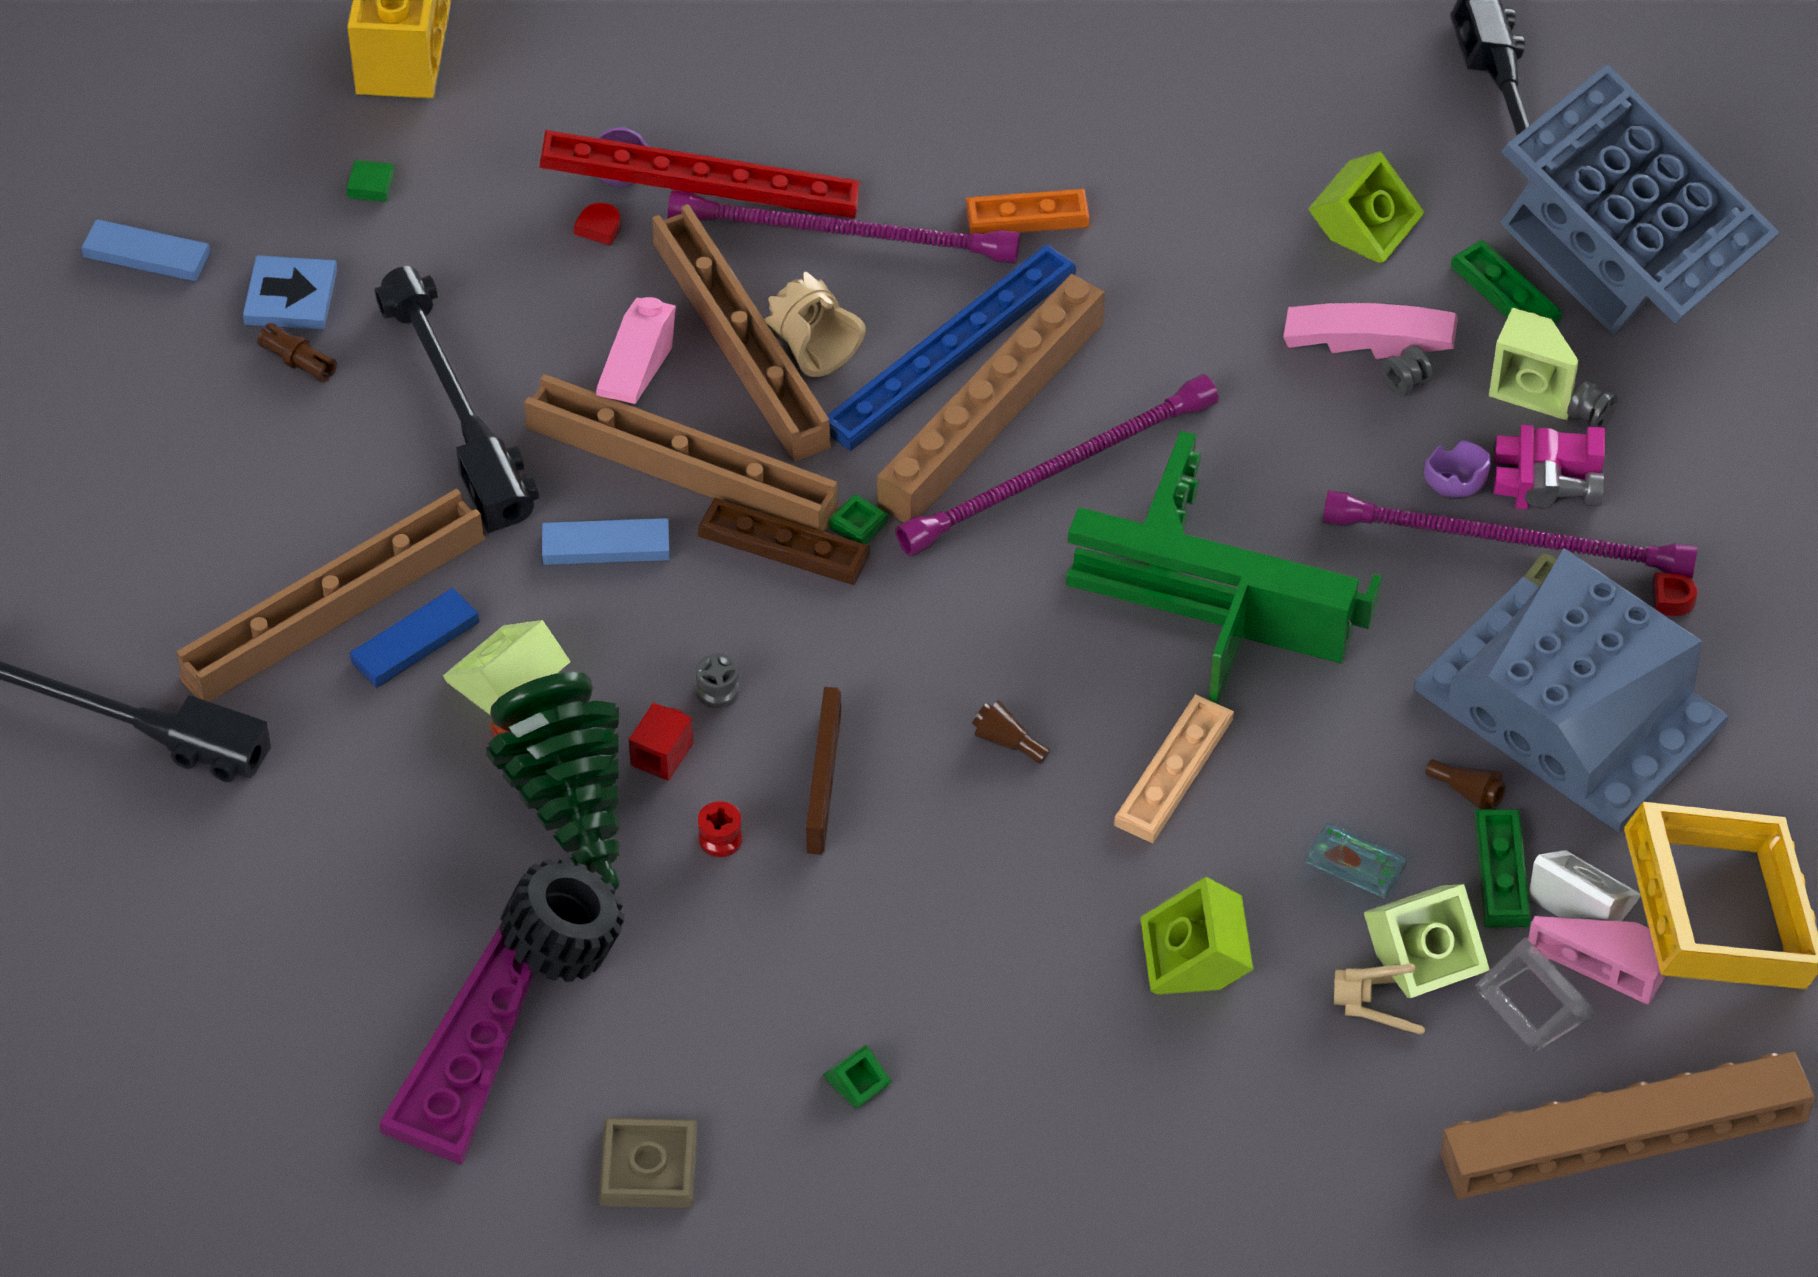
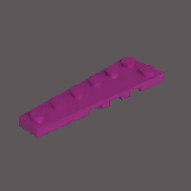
(458, 1066)

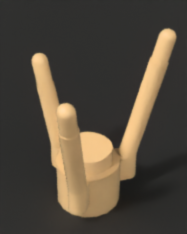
(1355, 987)

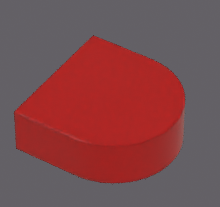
(598, 223)
(1673, 594)

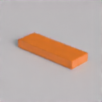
(1028, 211)

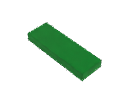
(1501, 282)
(1502, 868)

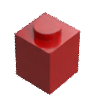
(661, 741)

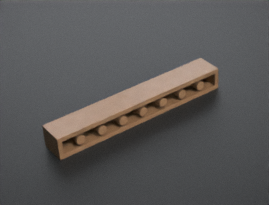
(990, 399)
(1626, 1124)

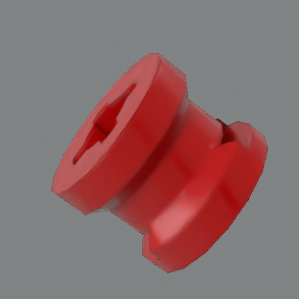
(729, 835)

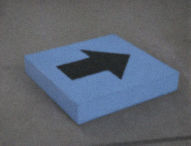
(290, 292)

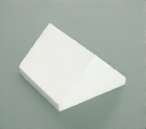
(1577, 889)

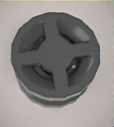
(1406, 370)
(1592, 405)
(725, 673)

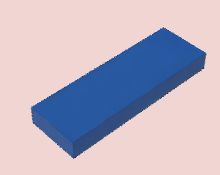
(414, 637)

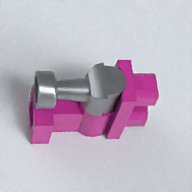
(1550, 466)

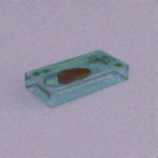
(1356, 860)

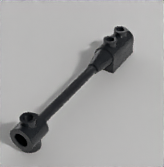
(1489, 46)
(484, 461)
(197, 732)

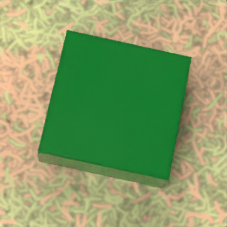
(370, 180)
(858, 520)

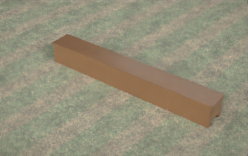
(742, 334)
(679, 454)
(329, 596)

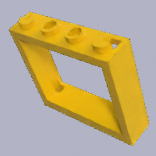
(1677, 954)

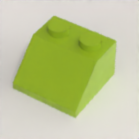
(1367, 207)
(1197, 940)

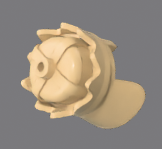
(814, 326)

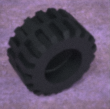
(561, 920)

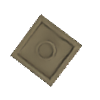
(648, 1163)

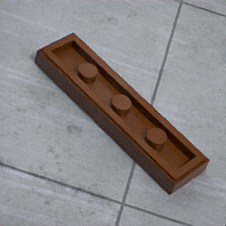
(784, 541)
(823, 771)

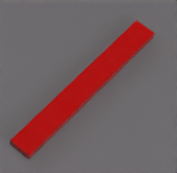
(699, 174)

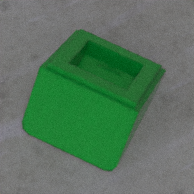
(858, 1076)

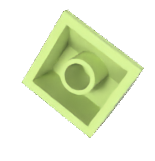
(1533, 365)
(506, 661)
(1433, 934)

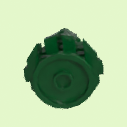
(563, 763)

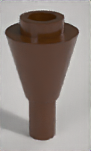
(1001, 727)
(1479, 786)

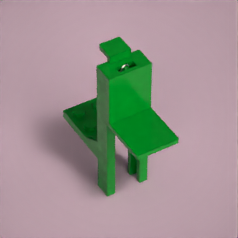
(1274, 599)

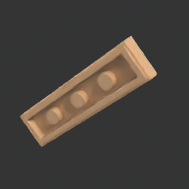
(1173, 768)

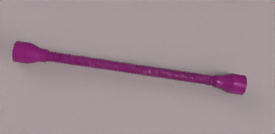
(996, 245)
(1346, 509)
(923, 531)

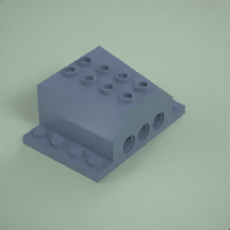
(1627, 206)
(1580, 689)

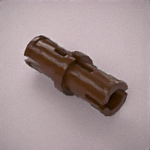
(297, 352)

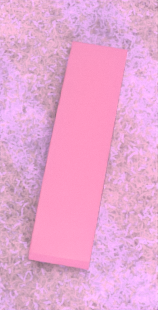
(1370, 325)

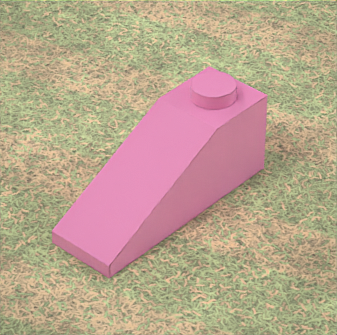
(638, 350)
(1603, 950)

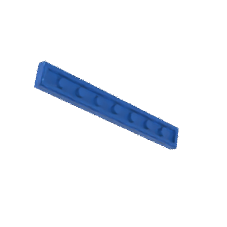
(948, 347)

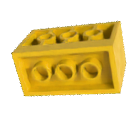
(397, 46)

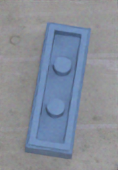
(146, 250)
(605, 541)

